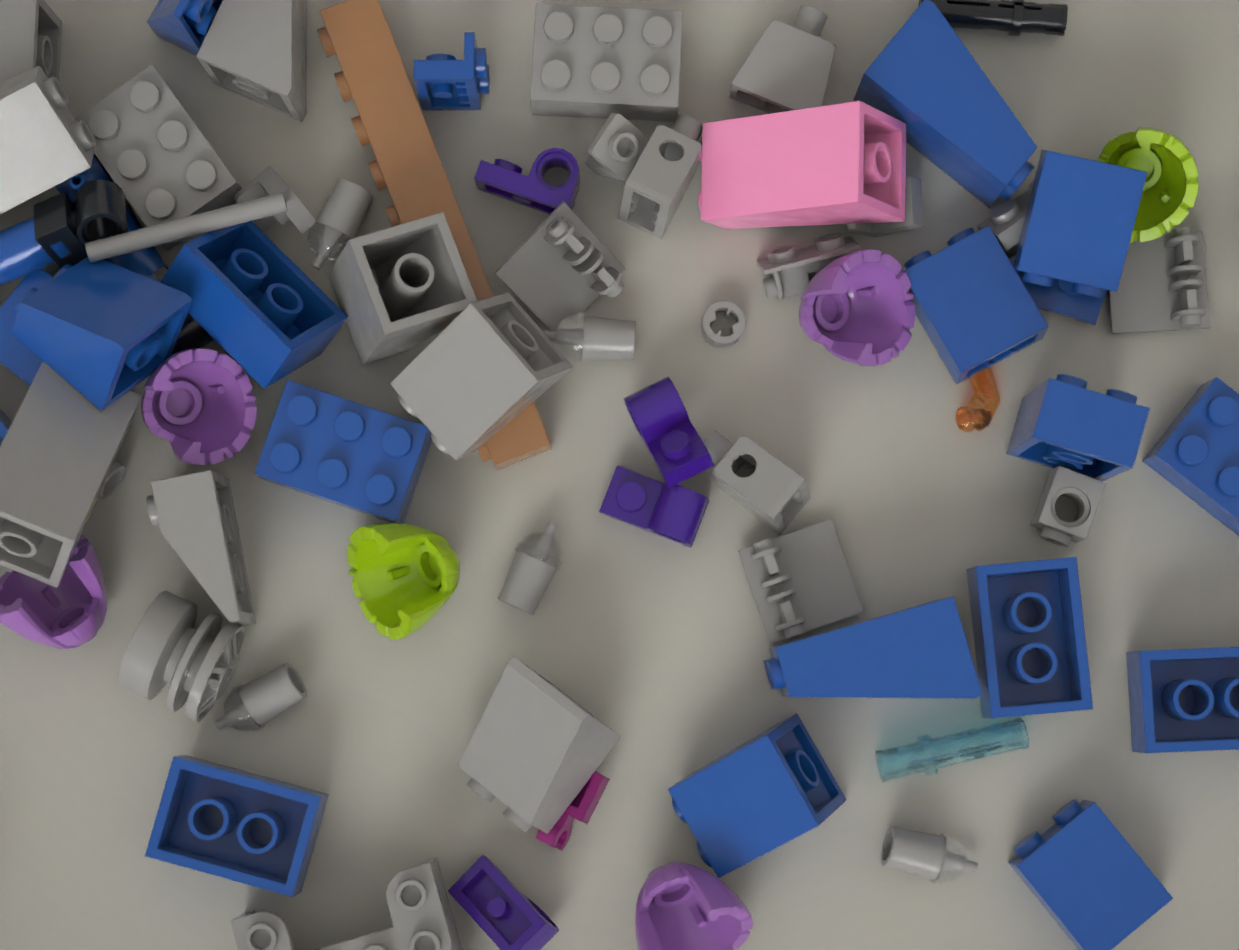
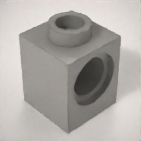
(1082, 491)

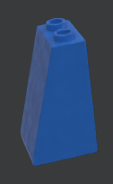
(949, 107)
(890, 656)

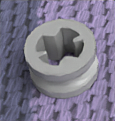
(710, 316)

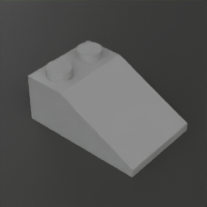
(202, 528)

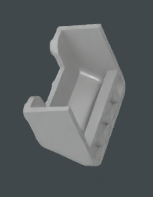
(416, 906)

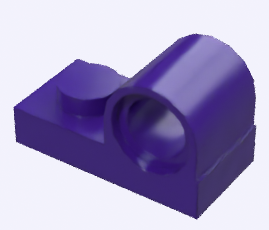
(507, 182)
(668, 432)
(654, 506)
(502, 909)

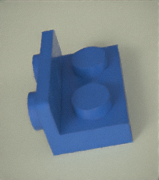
(453, 83)

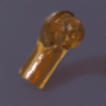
(982, 404)

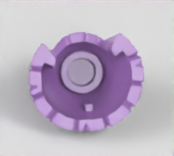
(859, 308)
(200, 405)
(60, 615)
(689, 911)

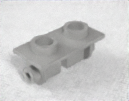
(791, 266)

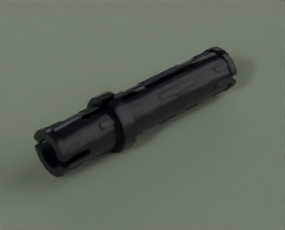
(1005, 15)

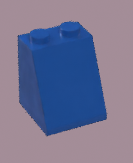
(101, 327)
(757, 796)

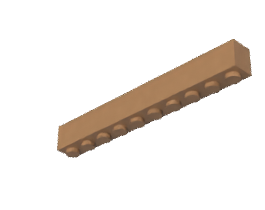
(410, 167)

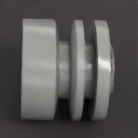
(189, 659)

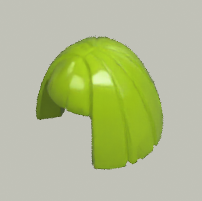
(1169, 181)
(401, 575)

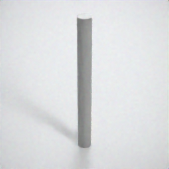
(186, 227)

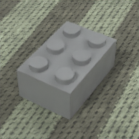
(606, 62)
(158, 152)

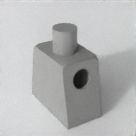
(787, 65)
(662, 176)
(770, 493)

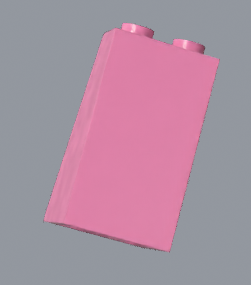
(804, 168)

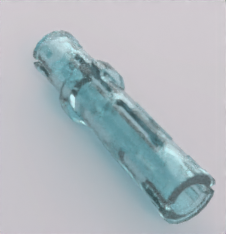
(939, 752)

